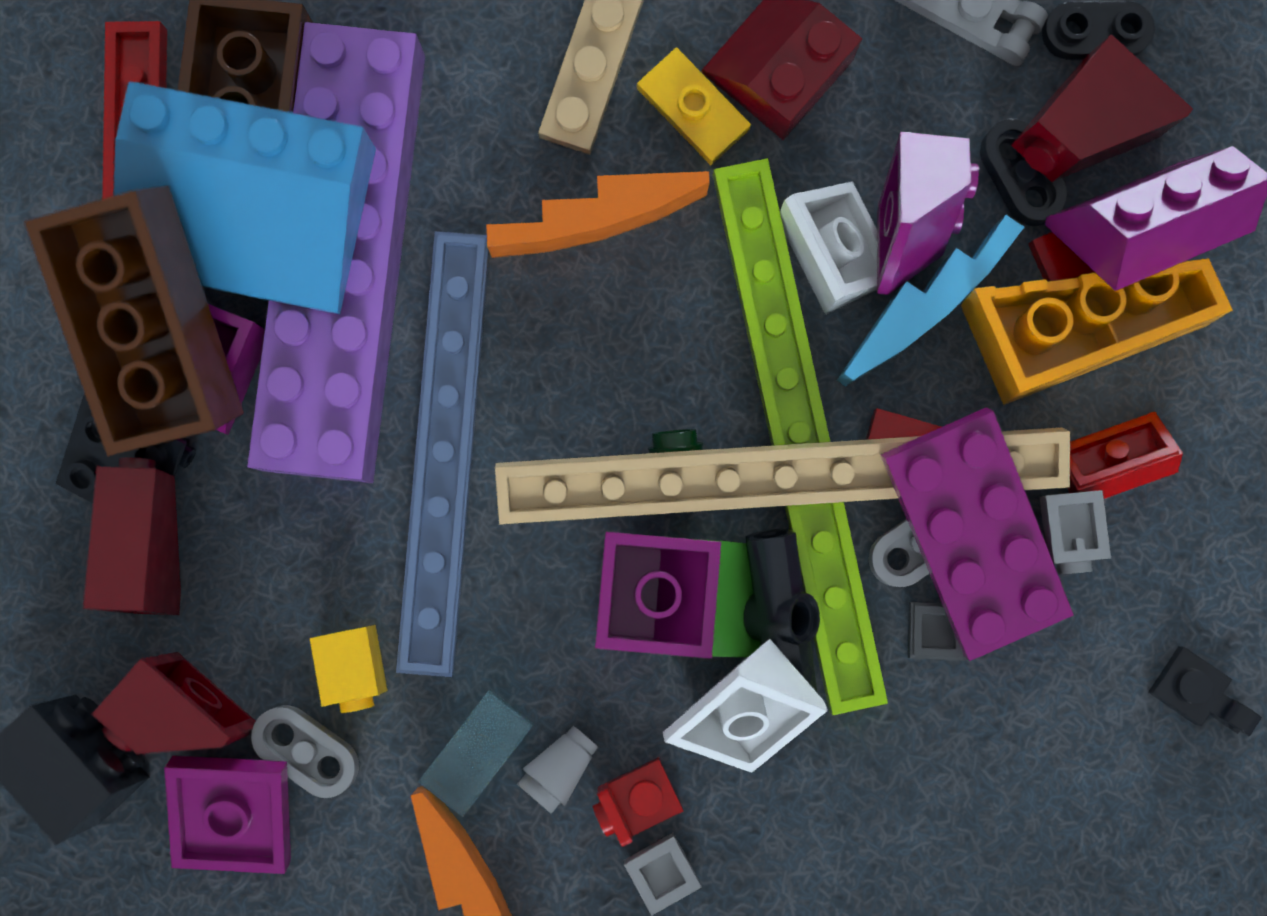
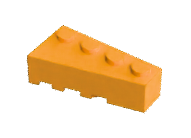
(1072, 326)

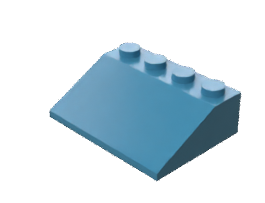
(258, 190)

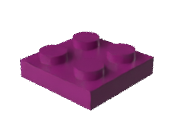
(228, 814)

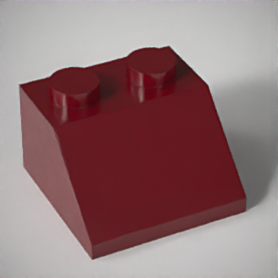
(783, 61)
(170, 707)

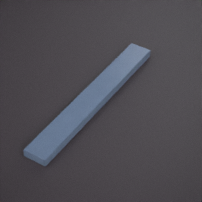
(443, 455)

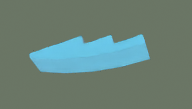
(915, 312)

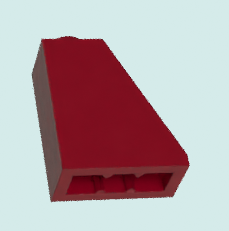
(1099, 113)
(133, 541)

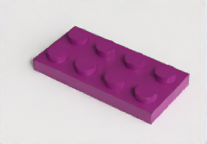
(977, 533)

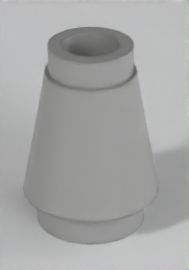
(558, 769)

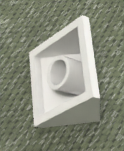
(833, 243)
(749, 712)

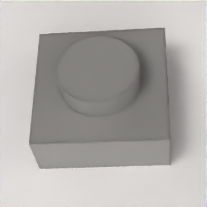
(662, 873)

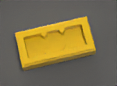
(693, 106)

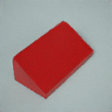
(1123, 457)

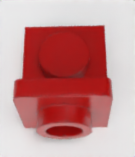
(636, 801)

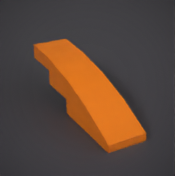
(621, 205)
(454, 862)

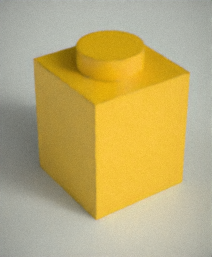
(349, 668)

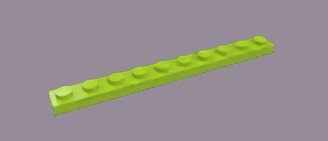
(797, 416)

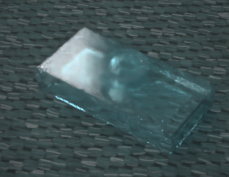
(476, 752)

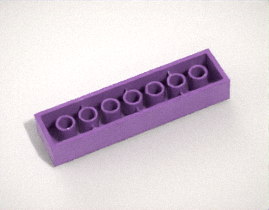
(327, 369)

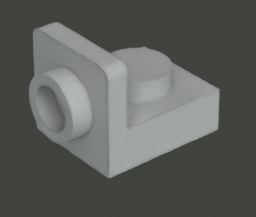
(1075, 530)

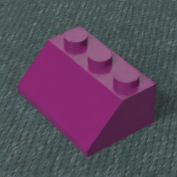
(1164, 216)

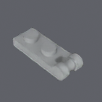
(976, 20)

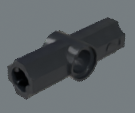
(778, 602)

